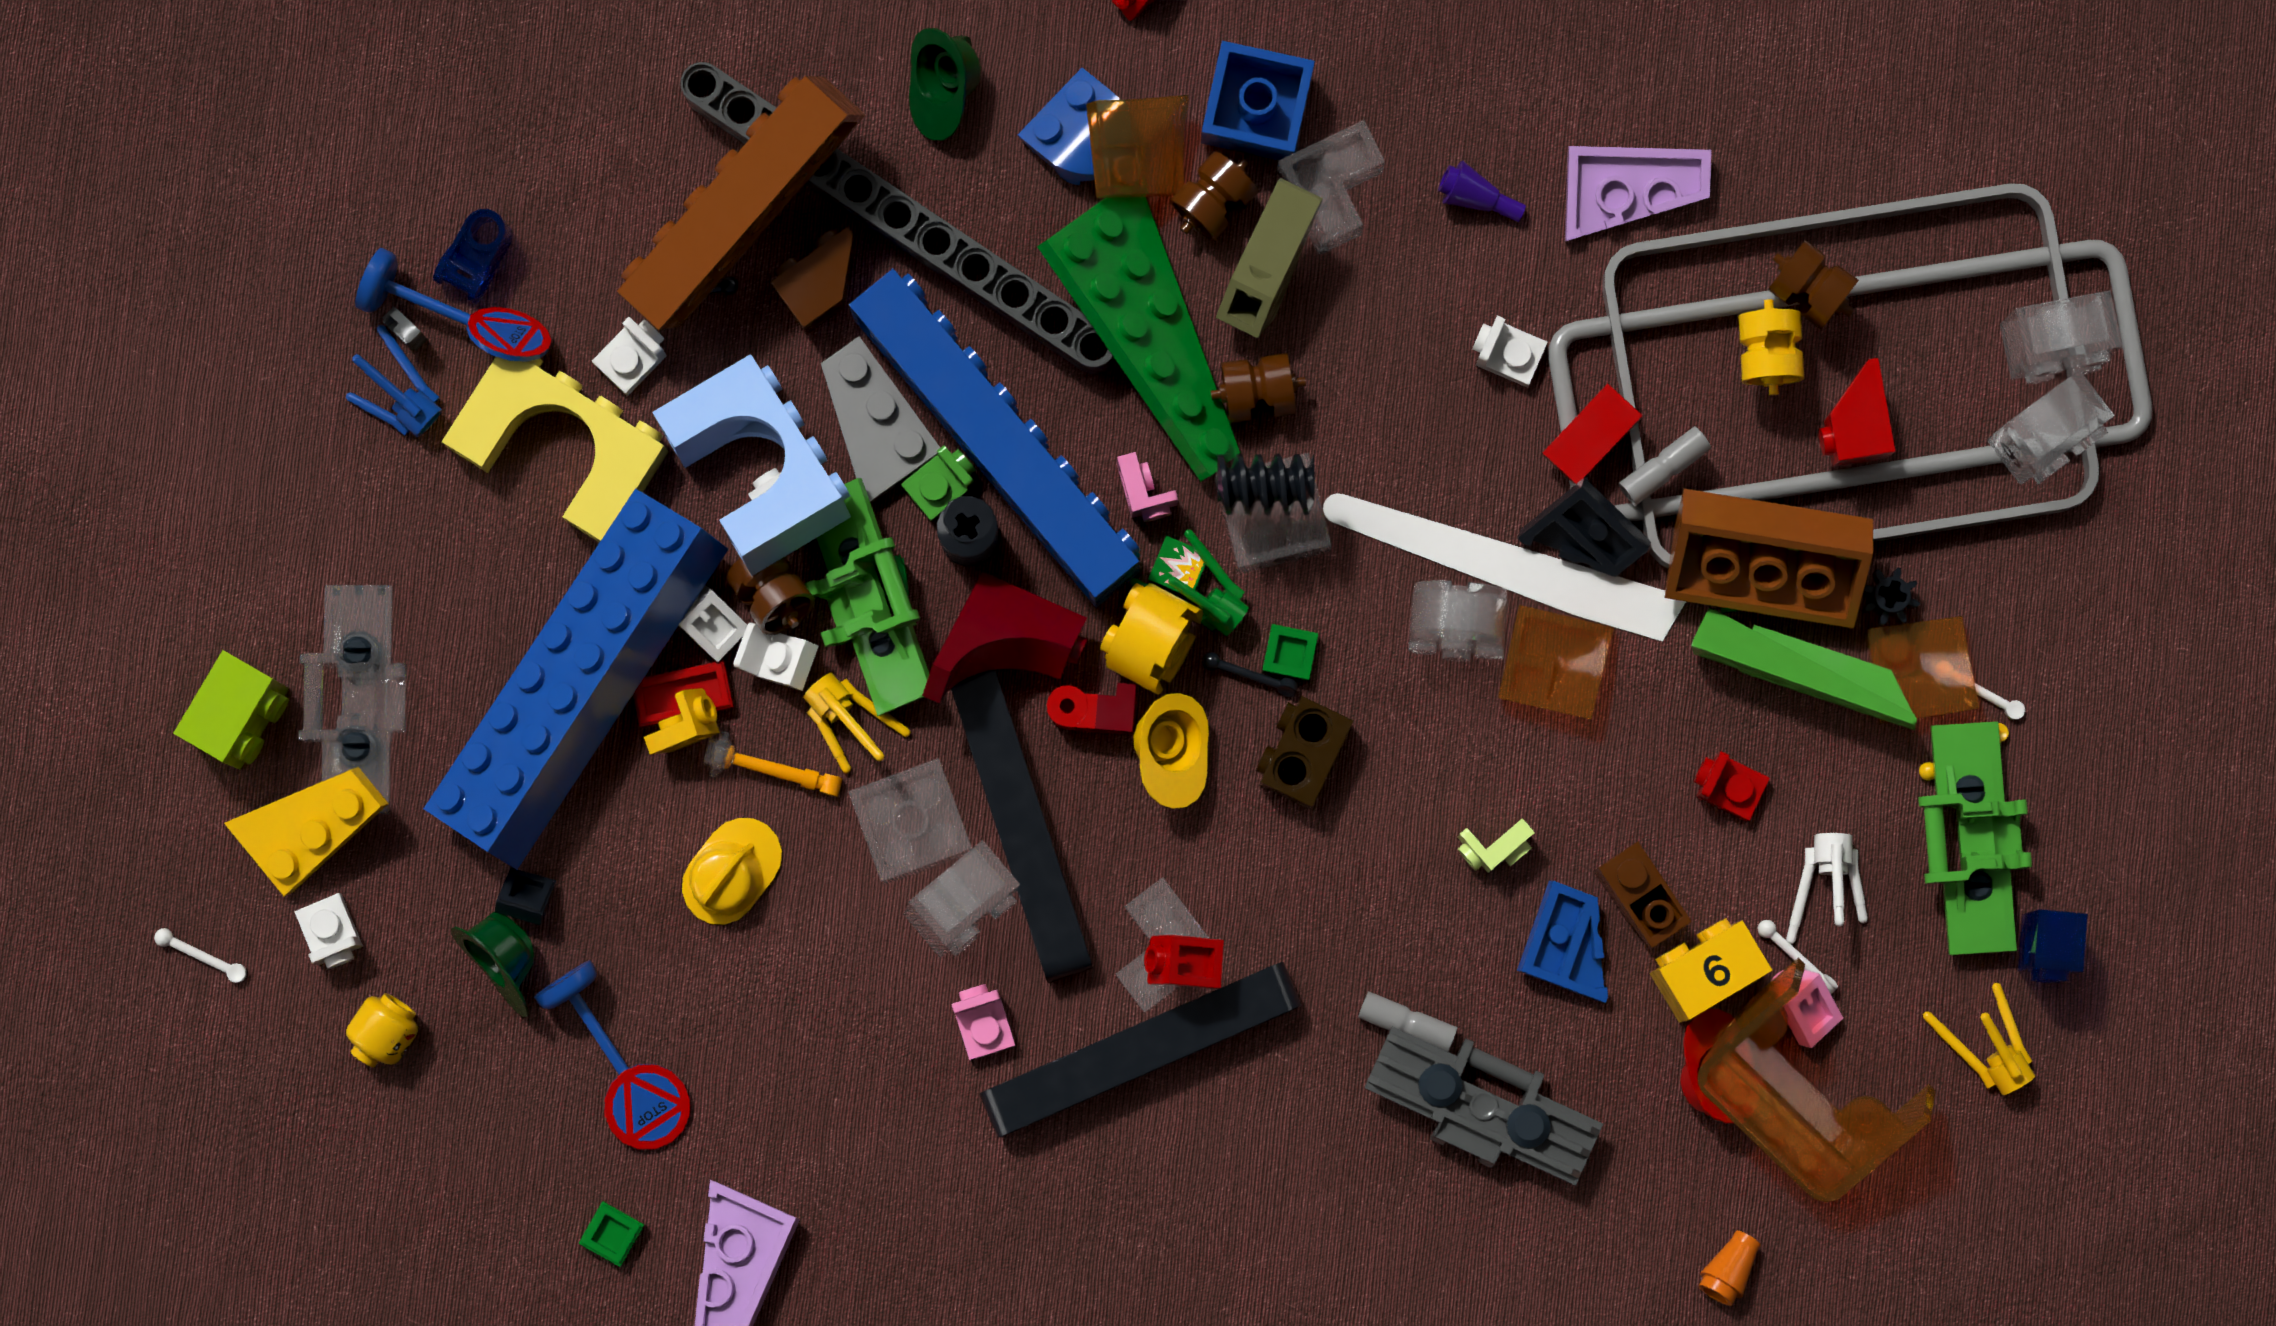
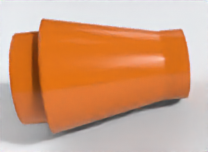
(1729, 1270)

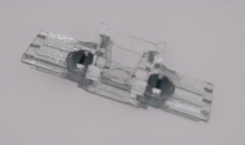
(372, 685)

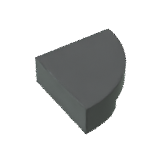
(404, 329)

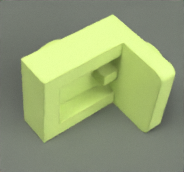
(1508, 847)

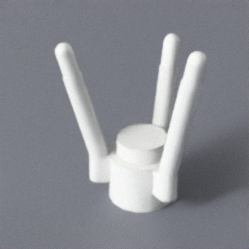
(1837, 858)

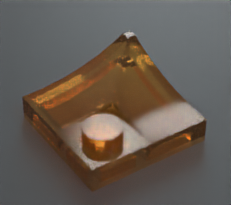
(1138, 146)
(1555, 662)
(1928, 663)

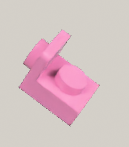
(1136, 482)
(1812, 1010)
(982, 1022)

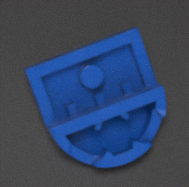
(1062, 129)

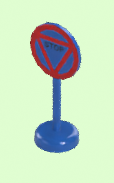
(493, 329)
(644, 1102)

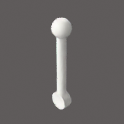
(2013, 709)
(1767, 929)
(235, 972)

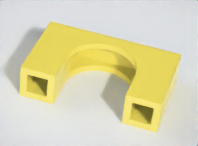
(518, 390)

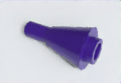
(1468, 189)

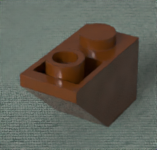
(819, 282)
(1642, 895)

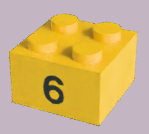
(1709, 971)

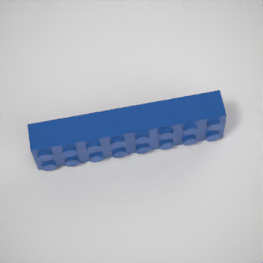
(995, 438)
(576, 678)

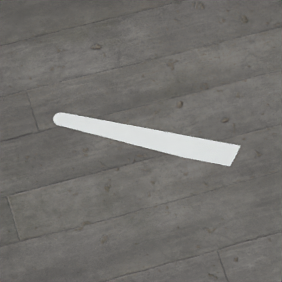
(1520, 570)

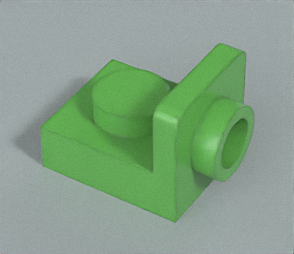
(940, 481)

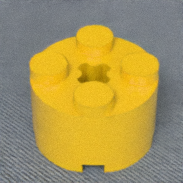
(1151, 637)

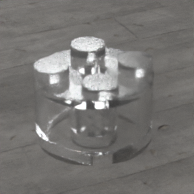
(1458, 620)

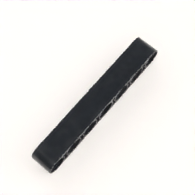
(1021, 826)
(1140, 1049)

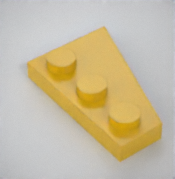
(307, 827)

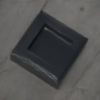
(525, 896)

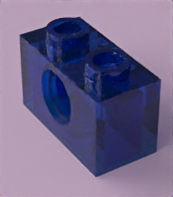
(2052, 945)

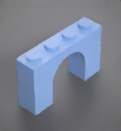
(745, 404)

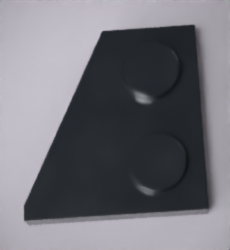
(1587, 531)

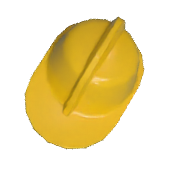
(1173, 750)
(731, 871)

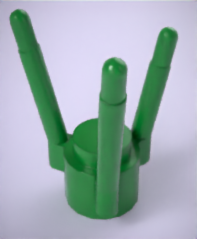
(1220, 609)

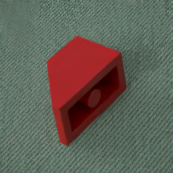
(1859, 422)

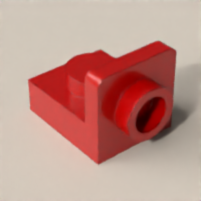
(1730, 785)
(1184, 961)

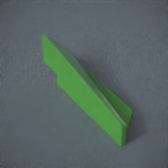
(1803, 668)

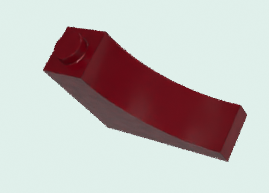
(1006, 630)

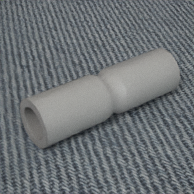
(1660, 469)
(1388, 1013)

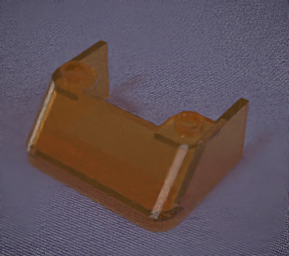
(1786, 1115)

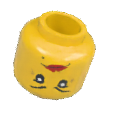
(381, 1030)

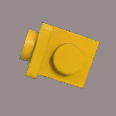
(692, 725)

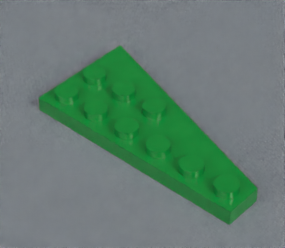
(1130, 296)

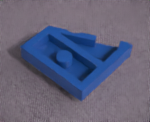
(1566, 943)

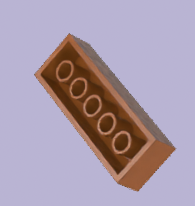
(740, 201)

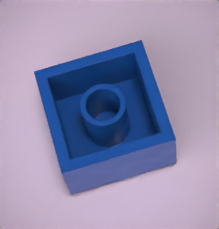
(1257, 101)

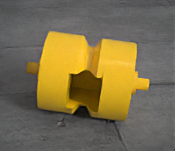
(1770, 345)

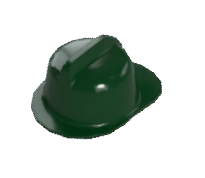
(940, 80)
(502, 953)

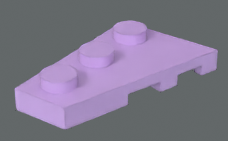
(1630, 183)
(740, 1256)

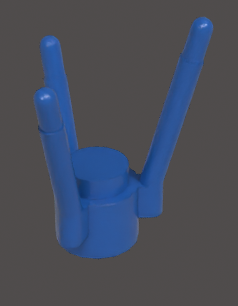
(414, 410)

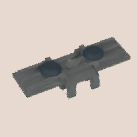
(1477, 1120)

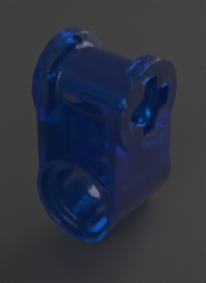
(472, 257)

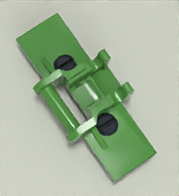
(857, 602)
(1989, 838)

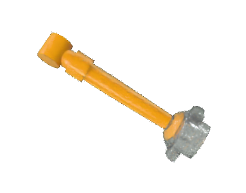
(722, 754)

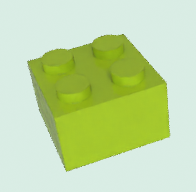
(232, 711)

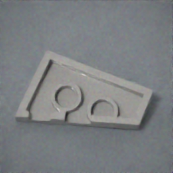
(876, 421)

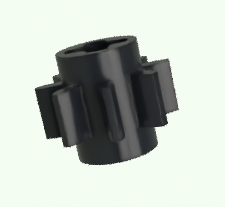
(1901, 591)

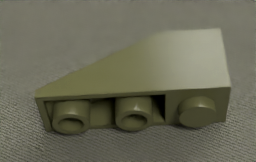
(1269, 259)

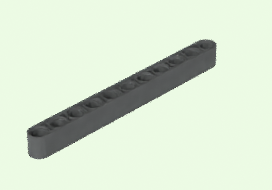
(913, 236)

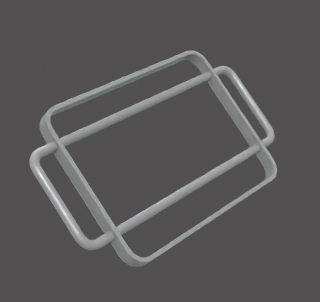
(2051, 254)

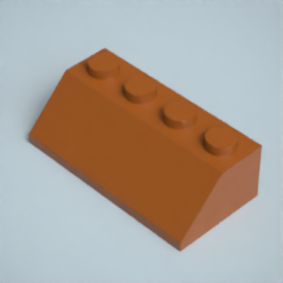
(1769, 558)

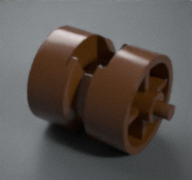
(1209, 201)
(1813, 284)
(1258, 388)
(776, 596)

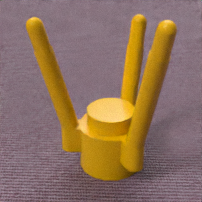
(831, 700)
(2009, 1064)

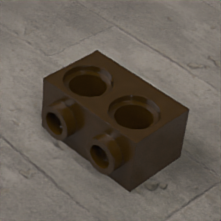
(1314, 756)

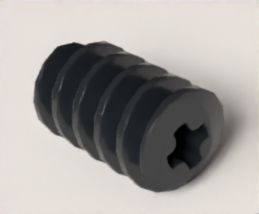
(1265, 484)
(976, 515)

